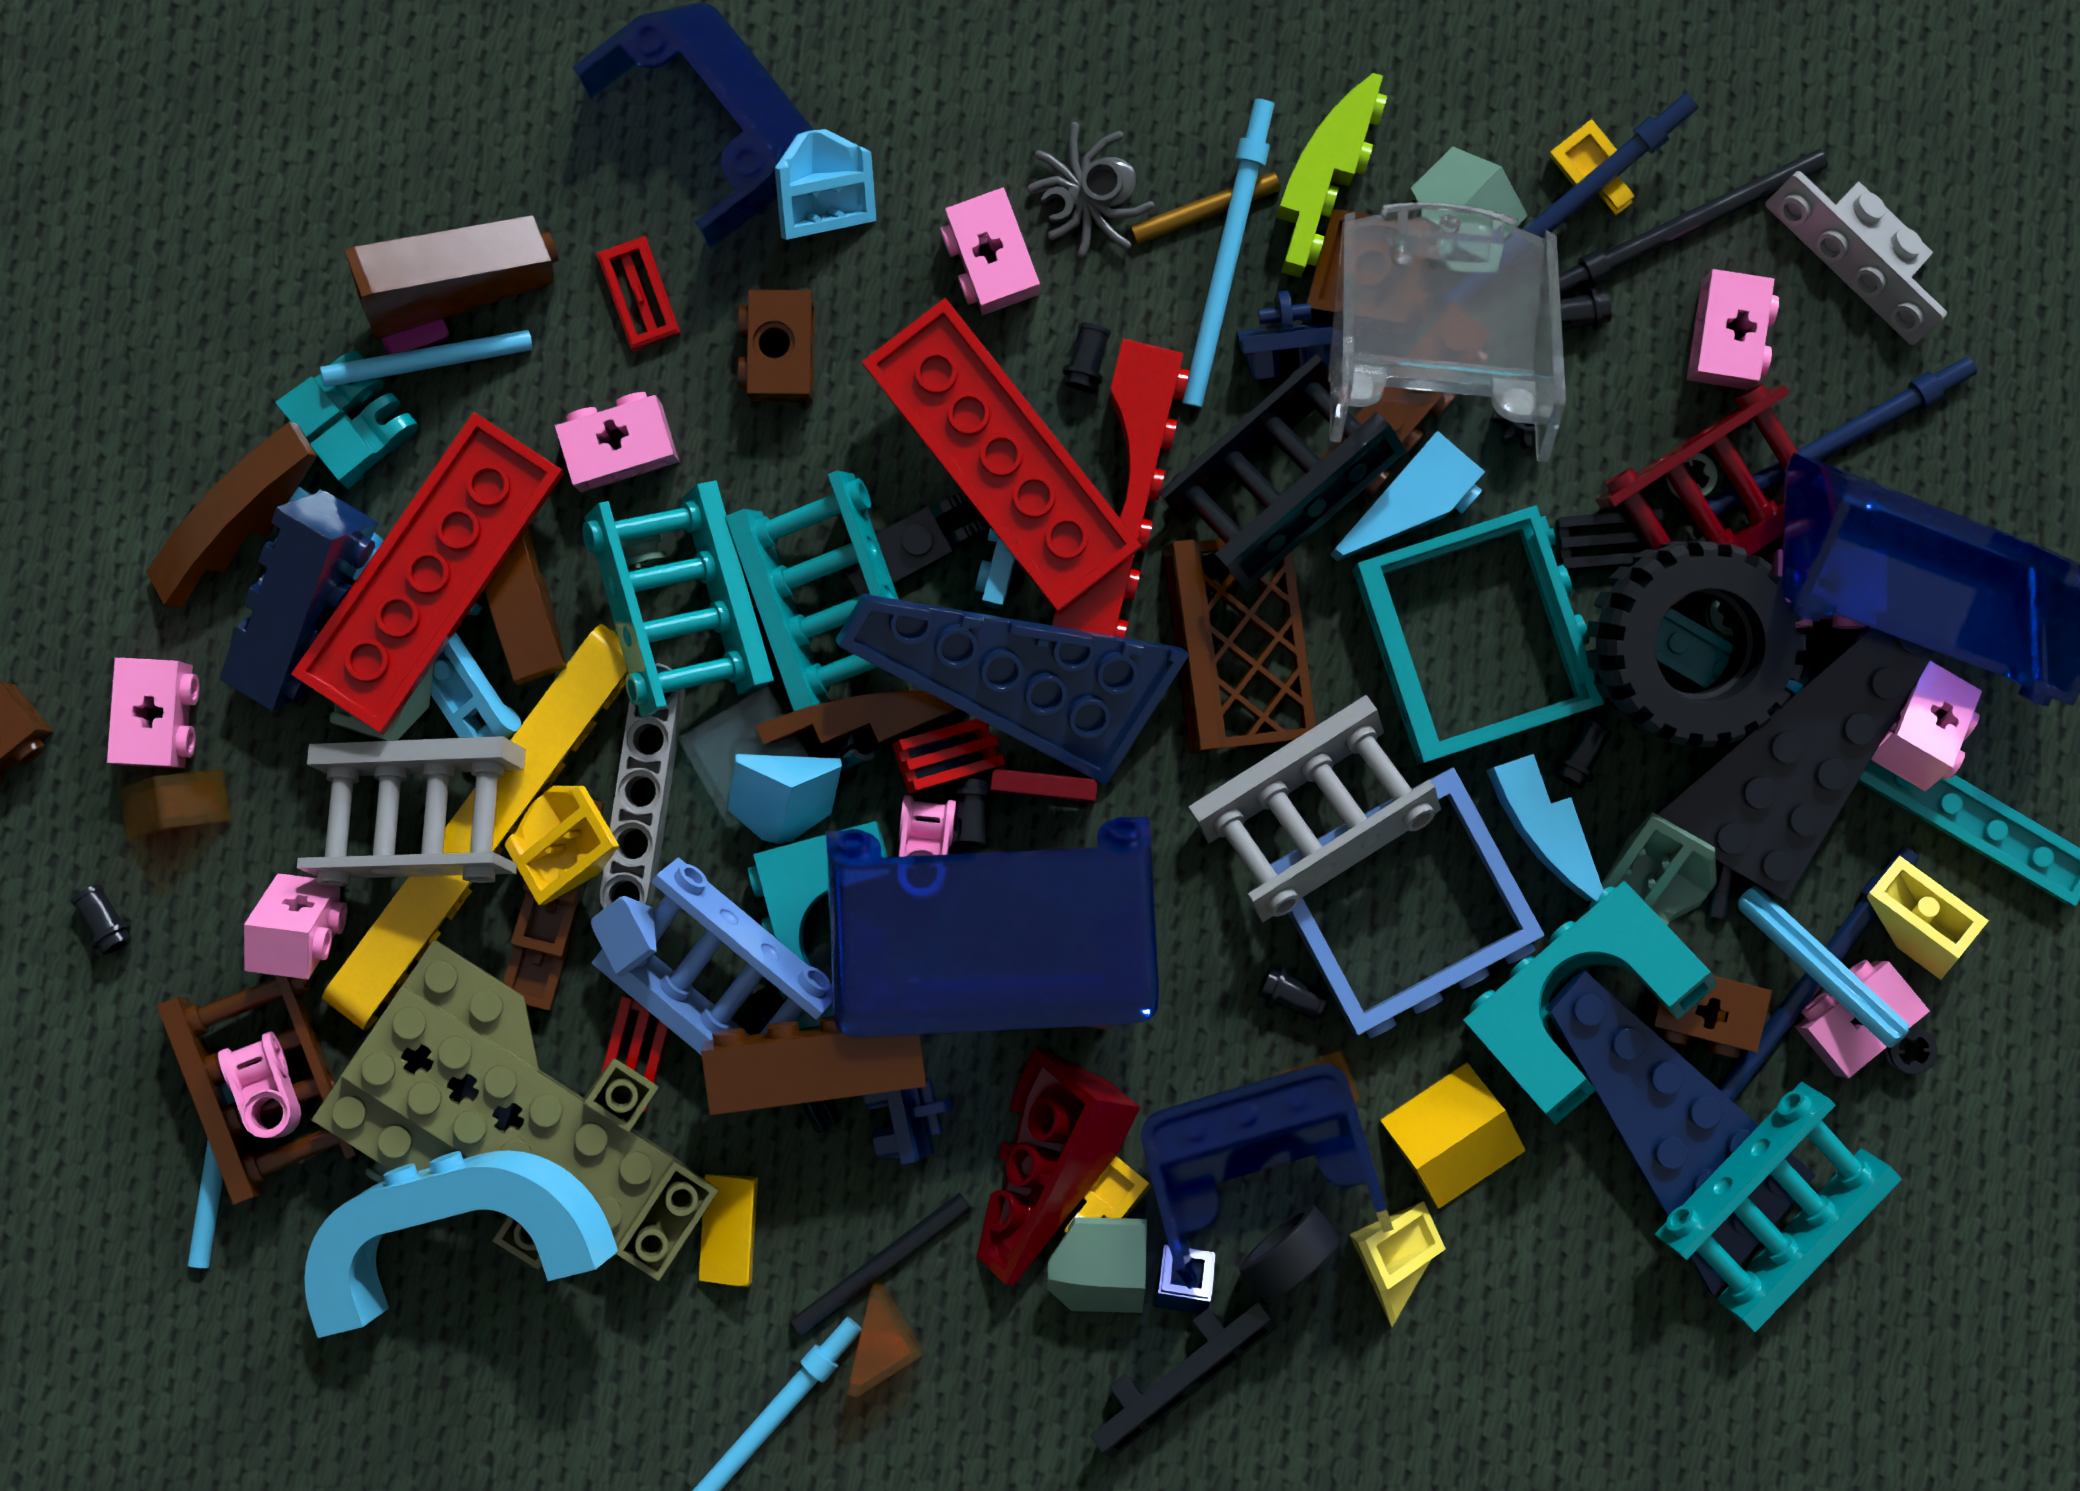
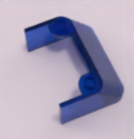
(737, 81)
(1248, 1132)

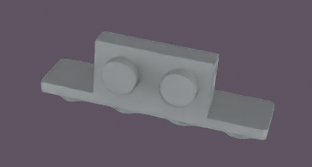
(1865, 249)

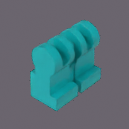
(346, 444)

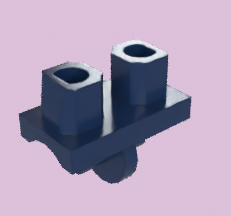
(1263, 344)
(913, 1119)

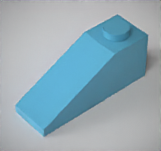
(1421, 494)

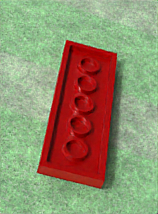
(1001, 455)
(428, 573)

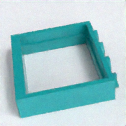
(1554, 587)

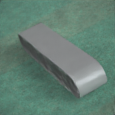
(650, 818)

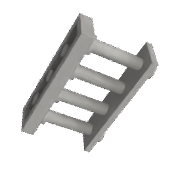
(1311, 760)
(390, 764)

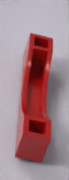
(1142, 397)

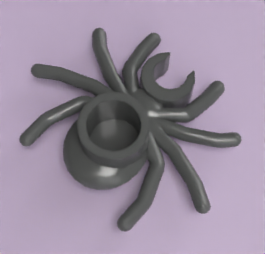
(1089, 190)

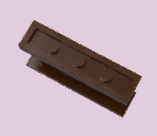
(204, 1077)

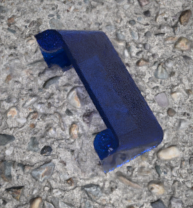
(1931, 578)
(992, 936)

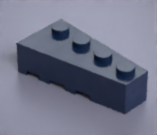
(303, 585)

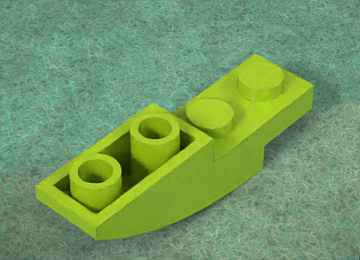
(1330, 156)

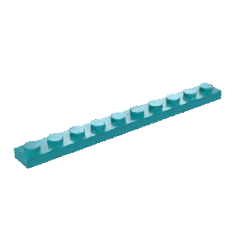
(1948, 805)

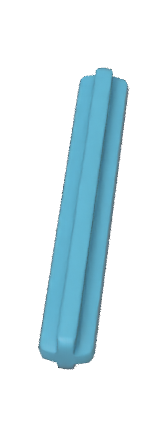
(1823, 966)

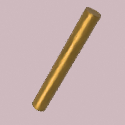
(1198, 210)

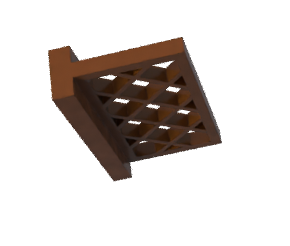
(1194, 632)

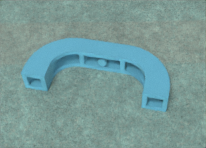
(532, 1190)

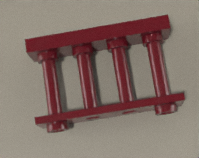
(1764, 516)

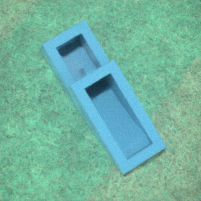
(1546, 827)

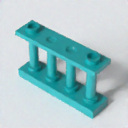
(714, 564)
(775, 584)
(1813, 1232)

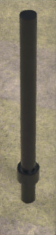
(1598, 266)

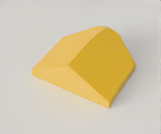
(561, 842)

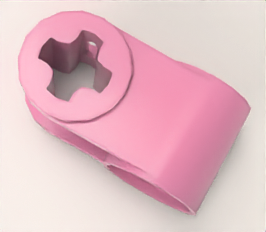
(922, 837)
(260, 1083)

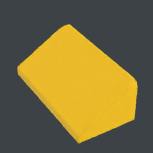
(729, 1231)

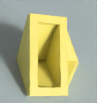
(1398, 1256)

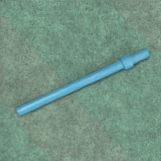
(1251, 155)
(817, 1365)

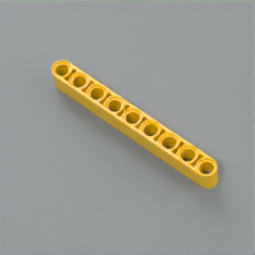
(423, 902)

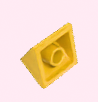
(1453, 1134)

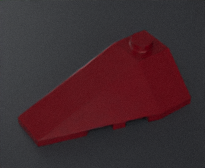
(1062, 1145)

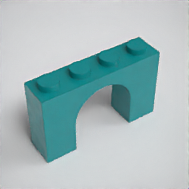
(792, 882)
(1614, 932)

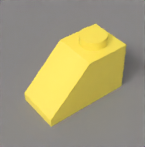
(1924, 917)

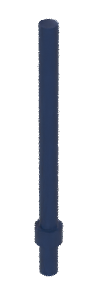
(1647, 137)
(1920, 393)
(1805, 988)

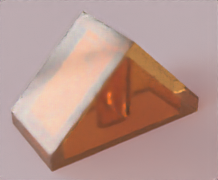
(174, 803)
(884, 1343)

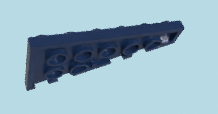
(1043, 684)
(1663, 1109)

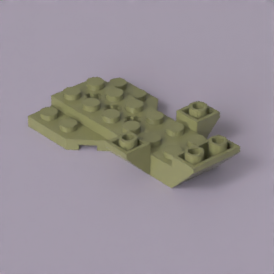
(485, 1031)

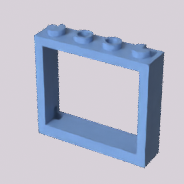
(1465, 971)

